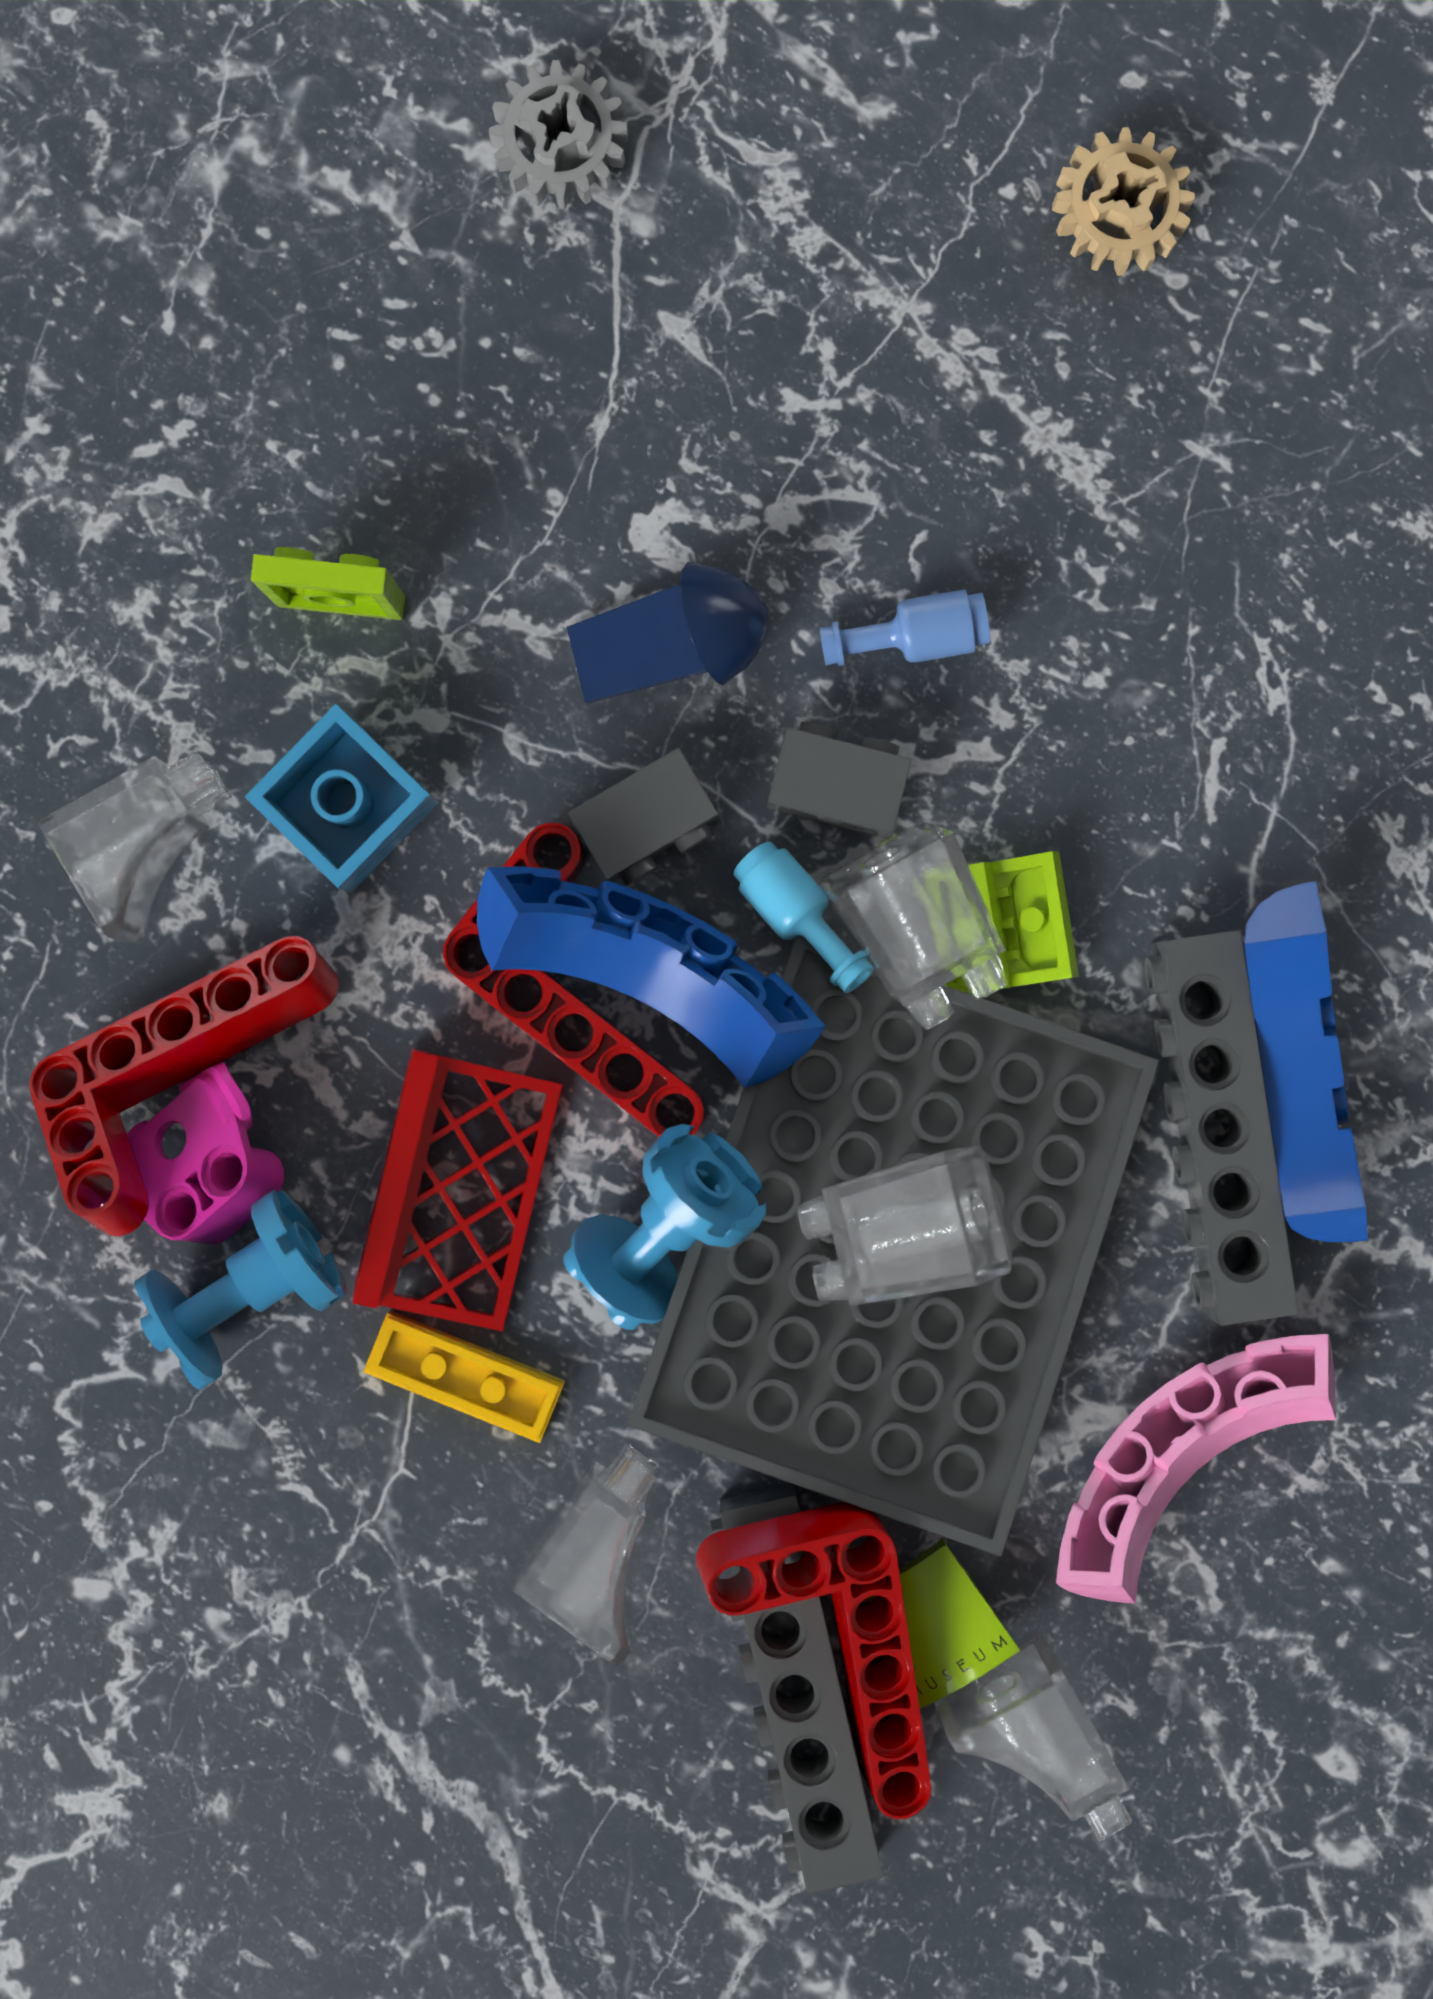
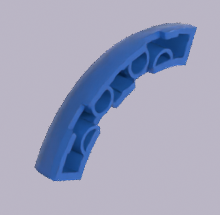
(652, 955)
(1303, 1066)

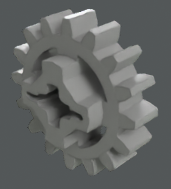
(542, 112)

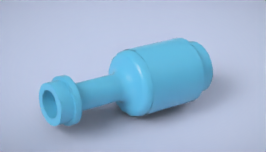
(794, 907)

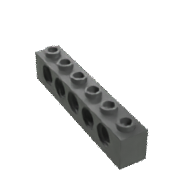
(1265, 1282)
(844, 1847)

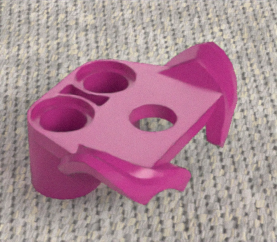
(209, 1168)

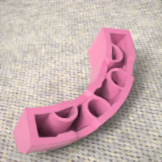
(1172, 1439)

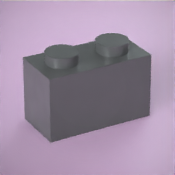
(839, 780)
(645, 818)

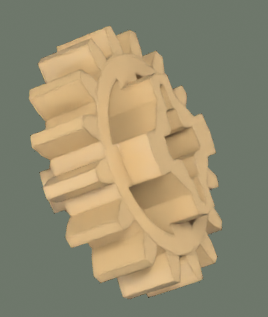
(1132, 175)

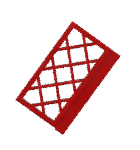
(402, 1177)

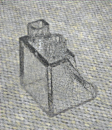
(130, 834)
(919, 920)
(910, 1229)
(584, 1553)
(1038, 1727)

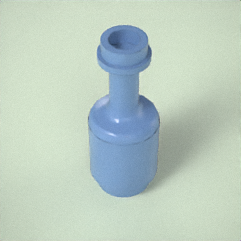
(922, 629)

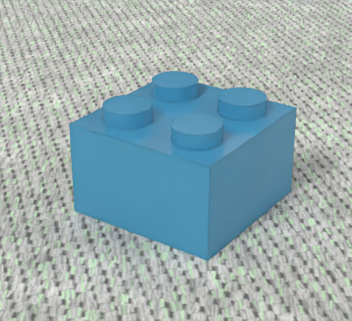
(341, 799)

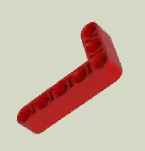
(559, 1002)
(159, 1062)
(862, 1631)

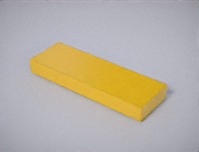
(464, 1376)

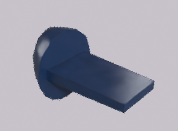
(690, 629)

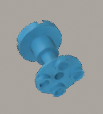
(696, 1194)
(258, 1276)

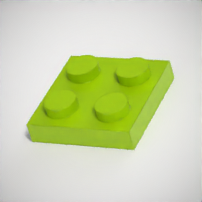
(346, 587)

